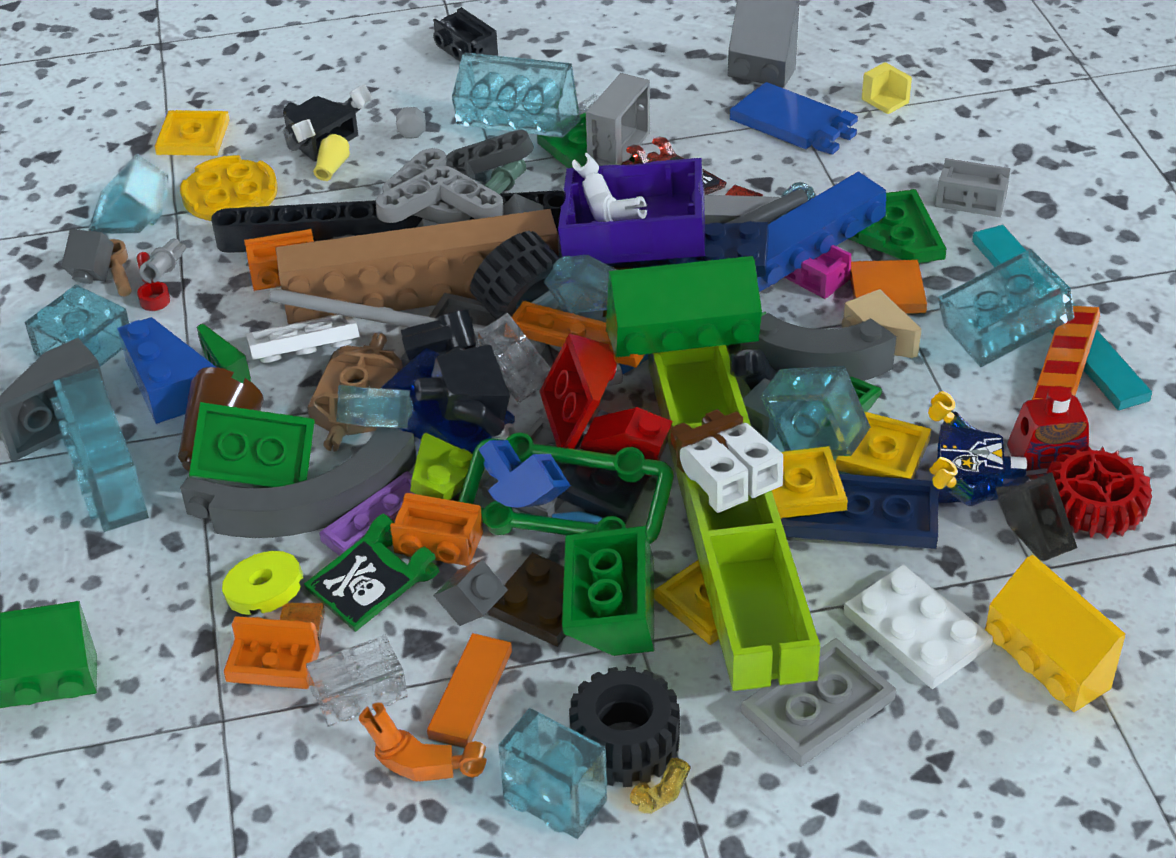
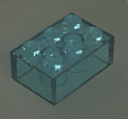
(1006, 307)

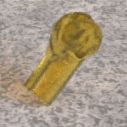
(663, 793)

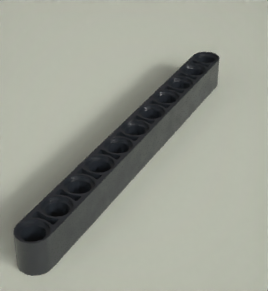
(329, 220)

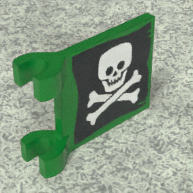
(369, 576)

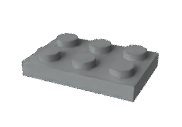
(816, 714)

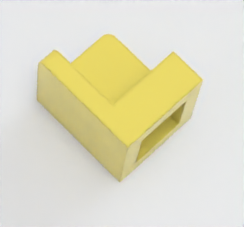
(886, 88)

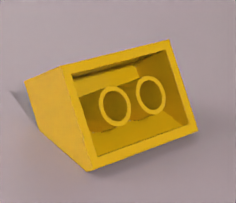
(1055, 634)

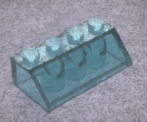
(515, 95)

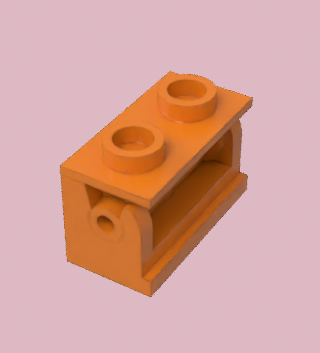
(263, 257)
(441, 525)

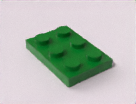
(250, 447)

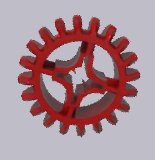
(1101, 491)

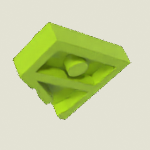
(439, 468)

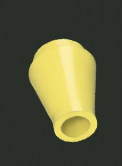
(331, 155)

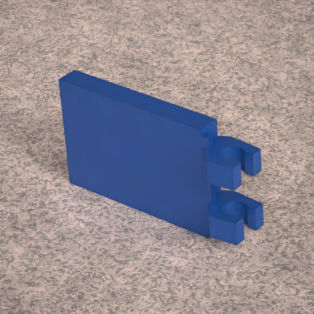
(794, 118)

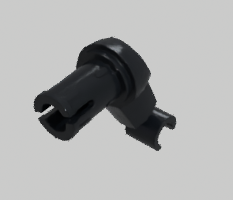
(751, 366)

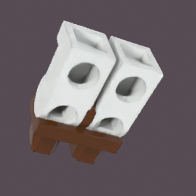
(727, 459)

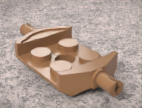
(346, 364)

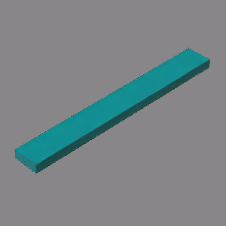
(1103, 362)

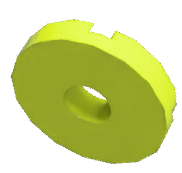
(242, 582)

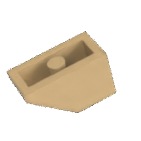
(887, 314)

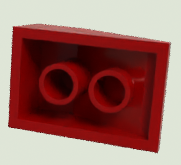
(576, 387)

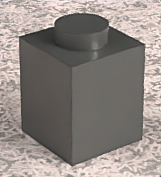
(87, 256)
(470, 592)

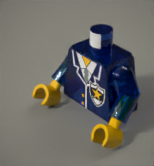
(968, 459)

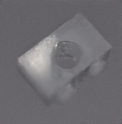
(516, 356)

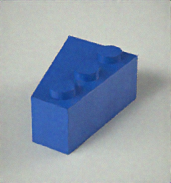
(160, 366)

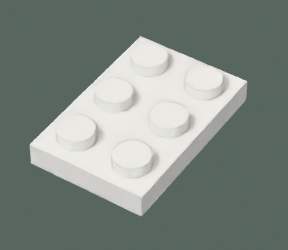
(301, 337)
(918, 626)

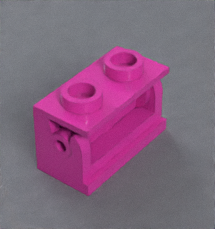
(824, 273)

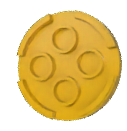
(228, 184)

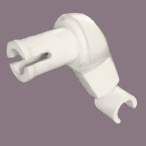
(600, 201)

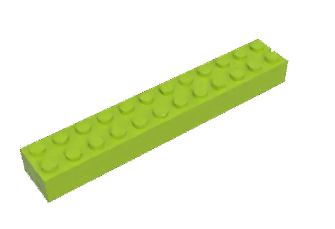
(744, 549)

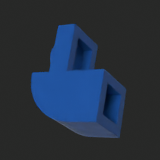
(525, 483)

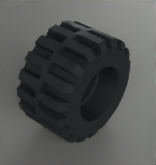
(513, 274)
(634, 699)

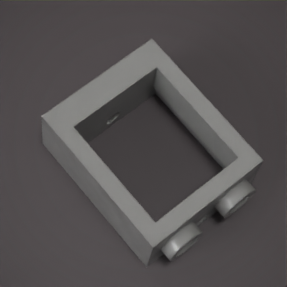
(618, 120)

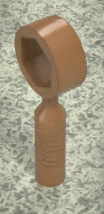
(117, 270)

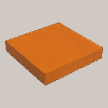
(896, 278)

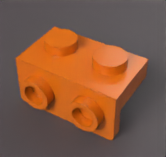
(271, 652)

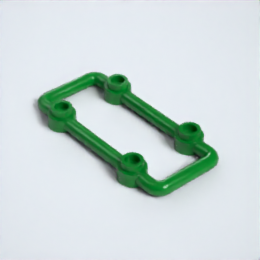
(627, 462)

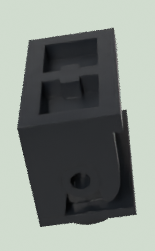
(465, 34)

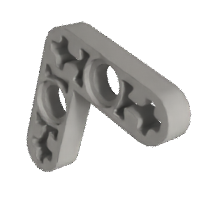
(435, 185)
(439, 211)

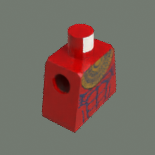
(1049, 428)

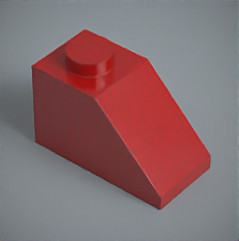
(628, 429)

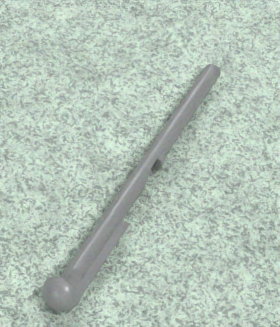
(355, 310)

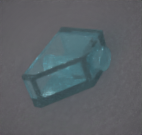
(579, 283)
(374, 406)

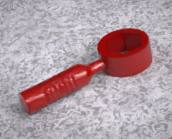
(148, 289)

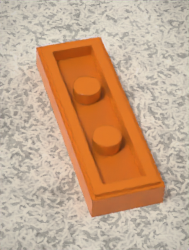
(469, 690)

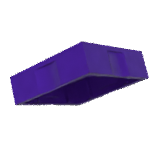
(672, 222)

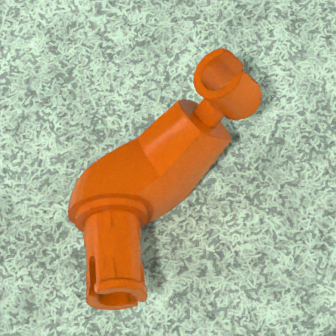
(412, 759)

